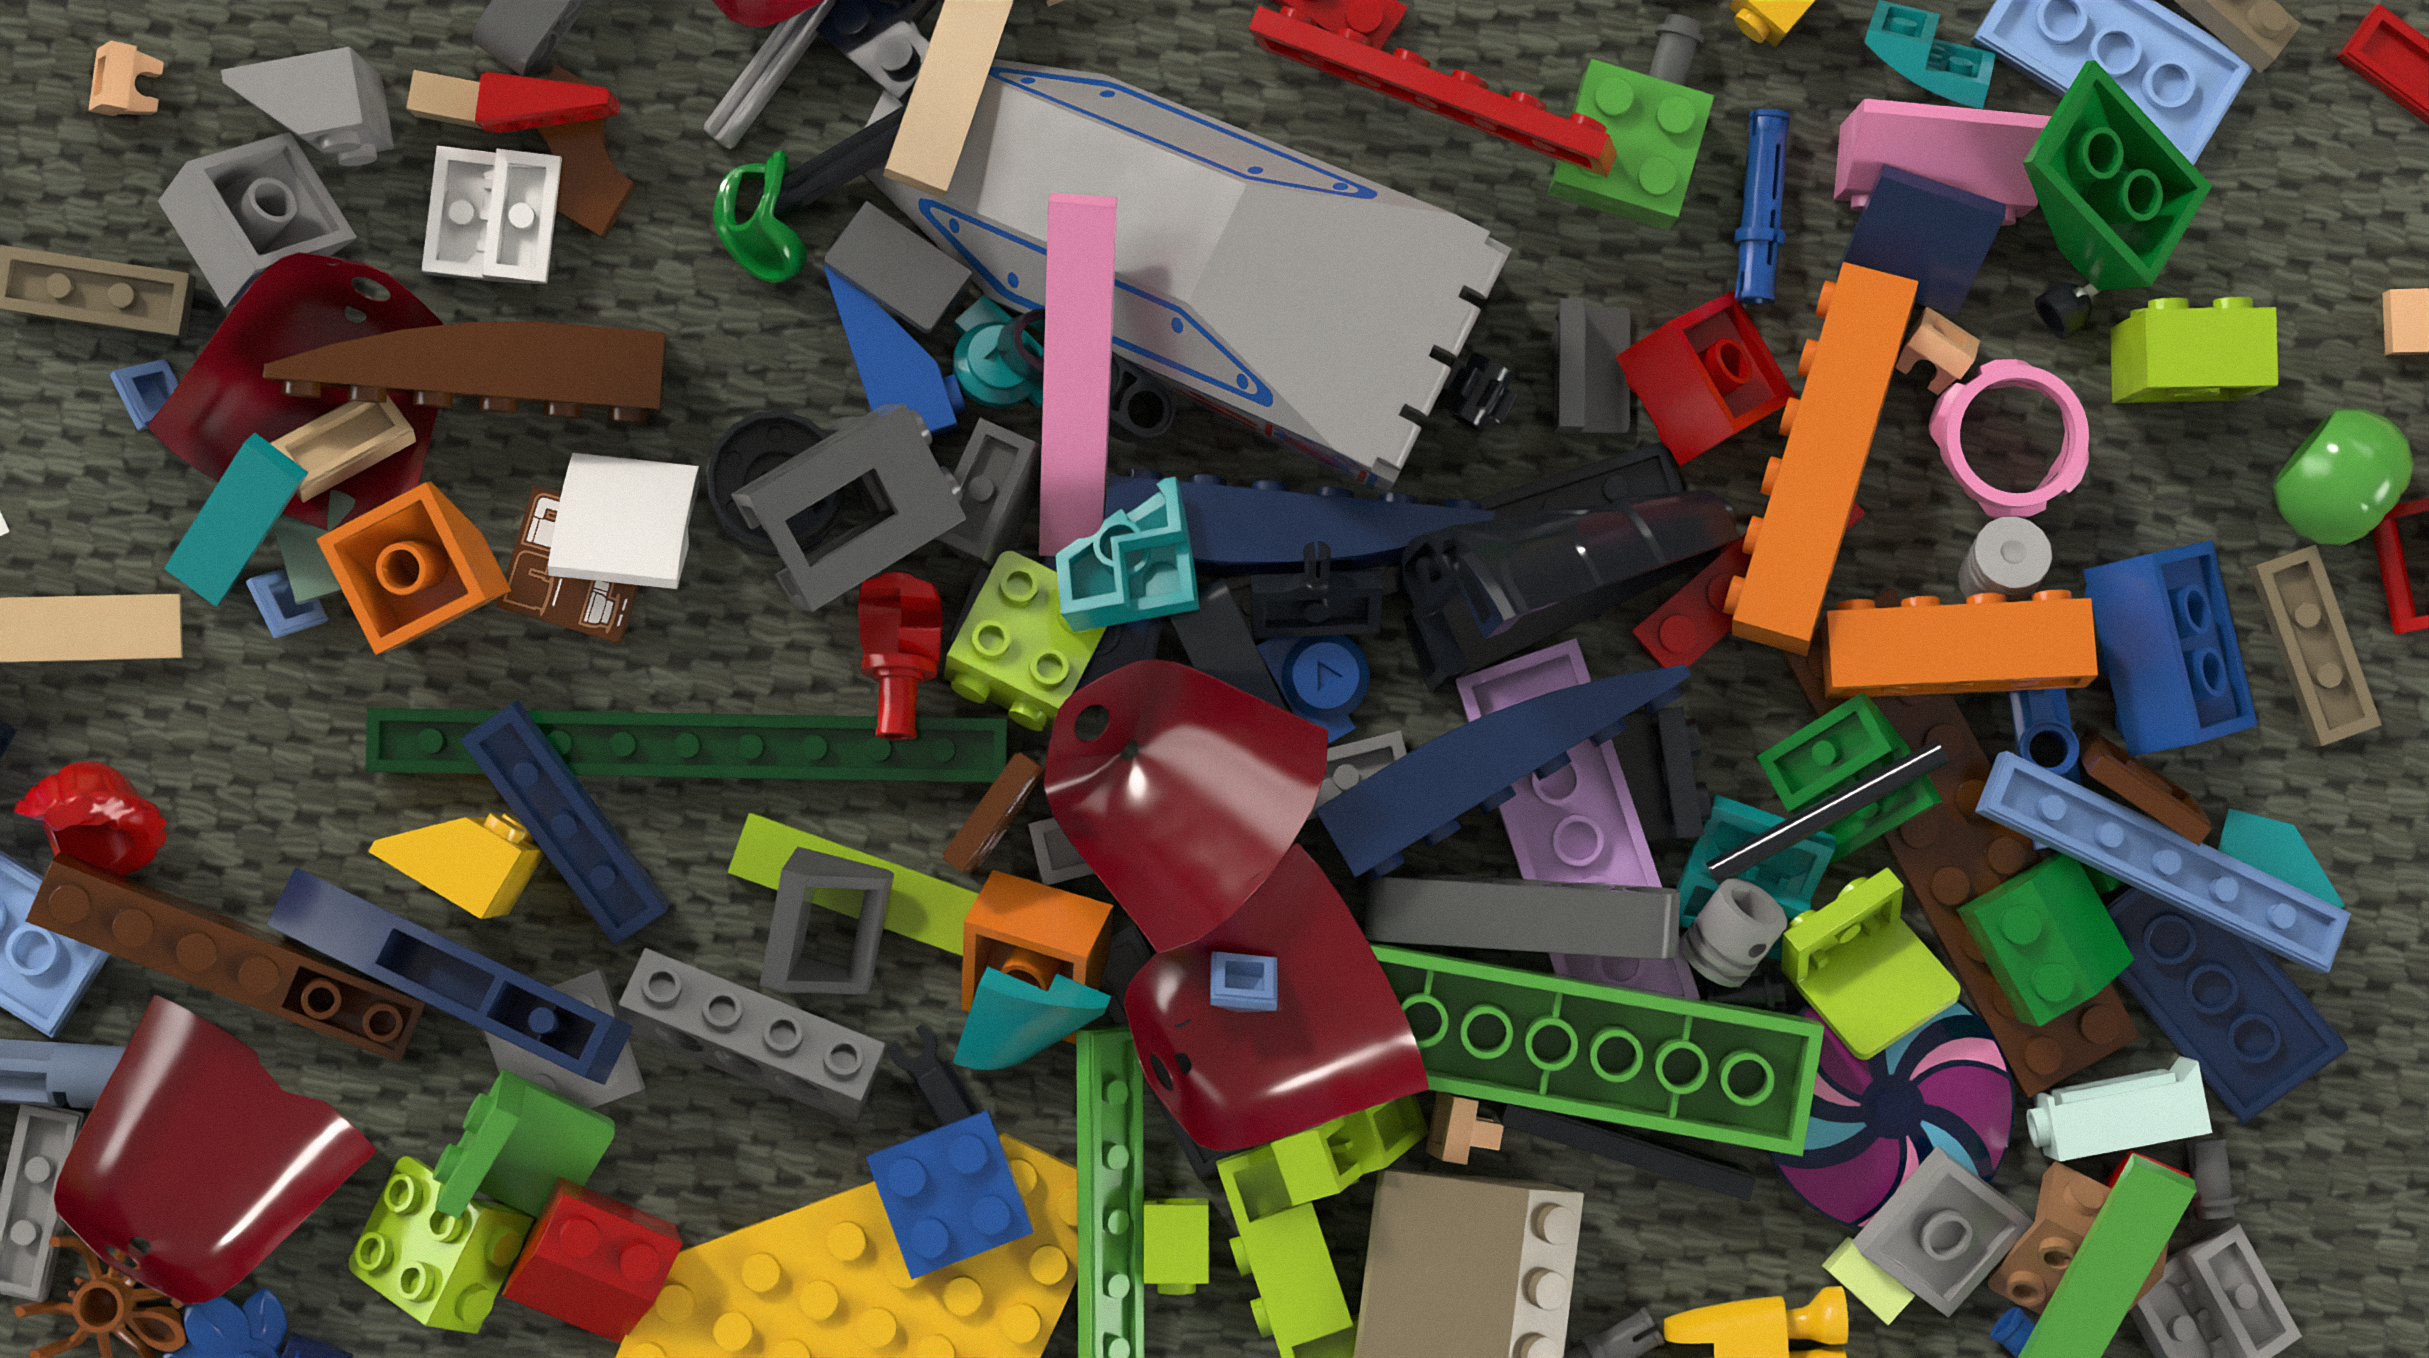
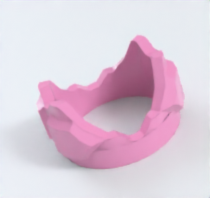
(2070, 464)

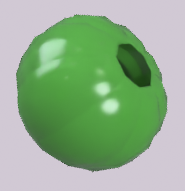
(2344, 477)

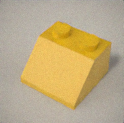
(468, 861)

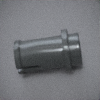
(1676, 48)
(2212, 1178)

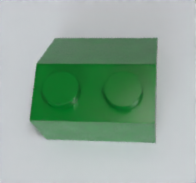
(2047, 939)

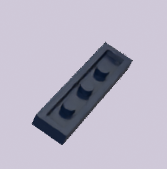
(565, 822)

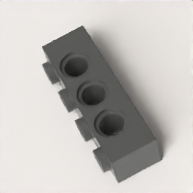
(751, 1035)

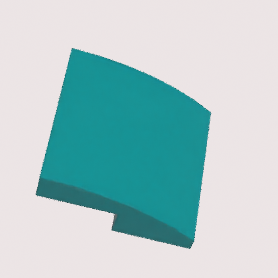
(1907, 44)
(1786, 877)

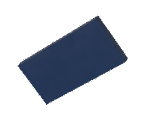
(2222, 1003)

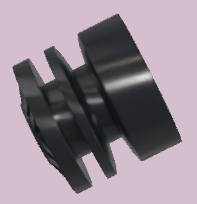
(754, 449)

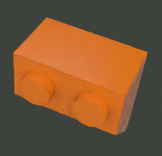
(412, 567)
(1034, 935)

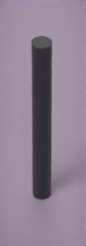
(1827, 812)

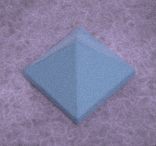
(145, 389)
(278, 607)
(1243, 982)

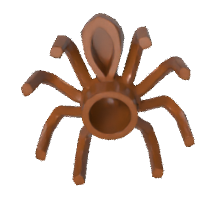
(107, 1306)

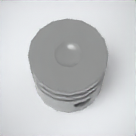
(2006, 559)
(1733, 932)

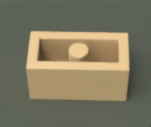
(443, 98)

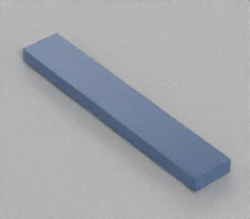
(2162, 862)

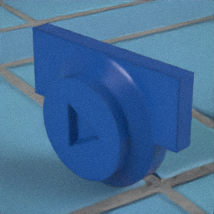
(1319, 678)

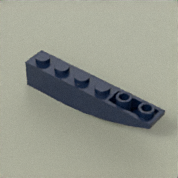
(1269, 526)
(1479, 763)
(450, 977)

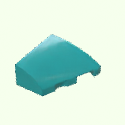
(1131, 566)
(1019, 1020)

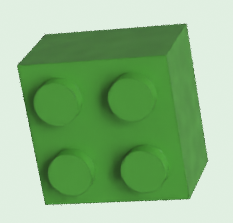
(1655, 139)

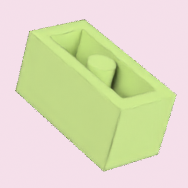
(1868, 1282)

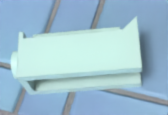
(2120, 1112)

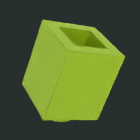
(1176, 1244)

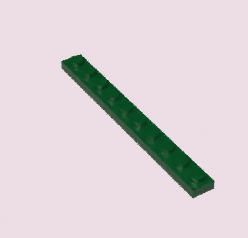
(704, 745)

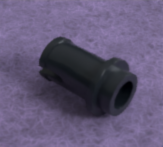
(1758, 992)

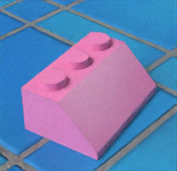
(1946, 144)

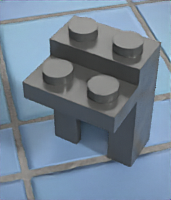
(896, 481)

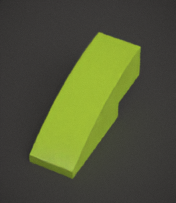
(1340, 1151)

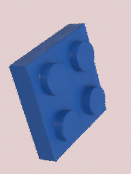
(950, 1194)

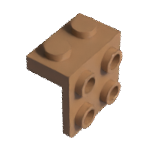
(2044, 1252)

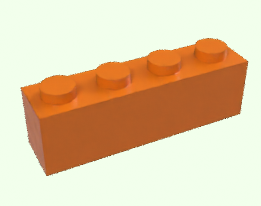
(1958, 646)

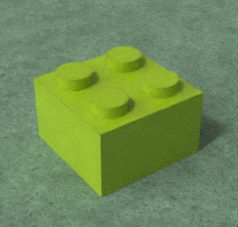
(2194, 352)

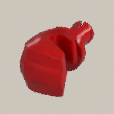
(900, 645)

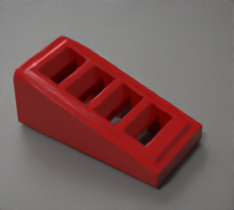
(524, 103)

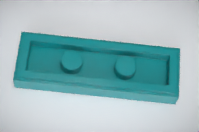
(236, 519)

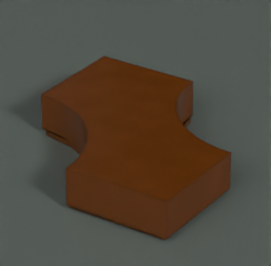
(590, 184)

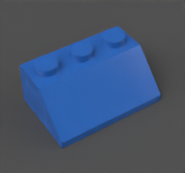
(2170, 649)

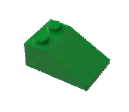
(2112, 184)

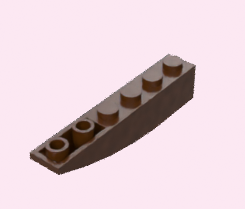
(492, 362)
(222, 956)

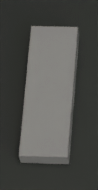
(27, 1198)

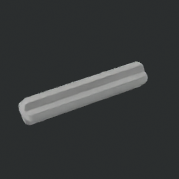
(764, 75)

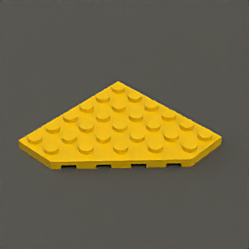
(839, 1287)

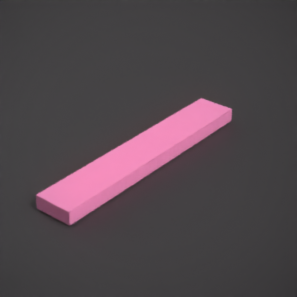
(1076, 367)

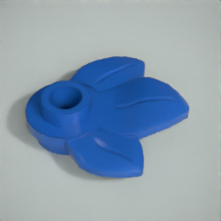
(232, 1331)

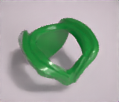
(763, 243)

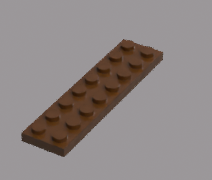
(1958, 856)

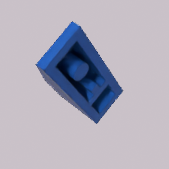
(893, 363)

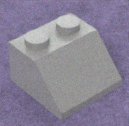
(324, 99)
(250, 210)

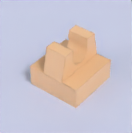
(114, 80)
(1943, 344)
(1457, 1128)

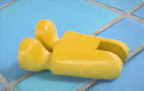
(1764, 1325)

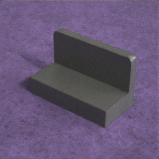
(898, 268)
(1587, 378)
(998, 488)

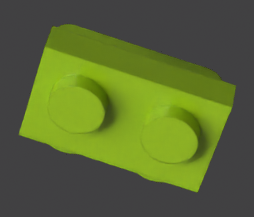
(1019, 645)
(1866, 966)
(430, 1262)

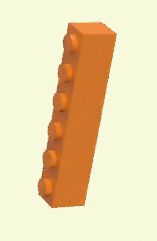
(1823, 458)

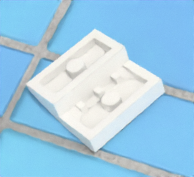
(492, 215)
(623, 521)

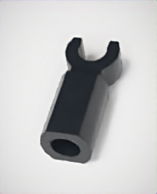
(936, 1081)

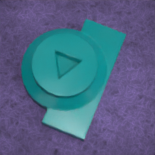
(978, 362)

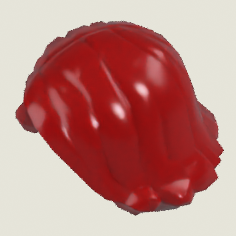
(96, 817)

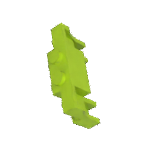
(1288, 1259)

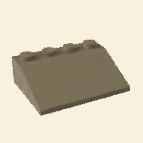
(1467, 1267)

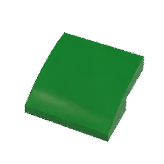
(1838, 753)

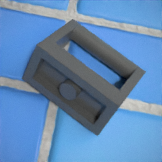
(783, 964)

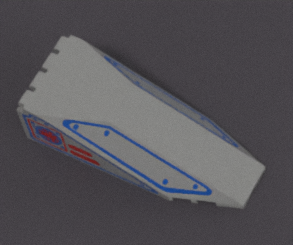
(1237, 261)

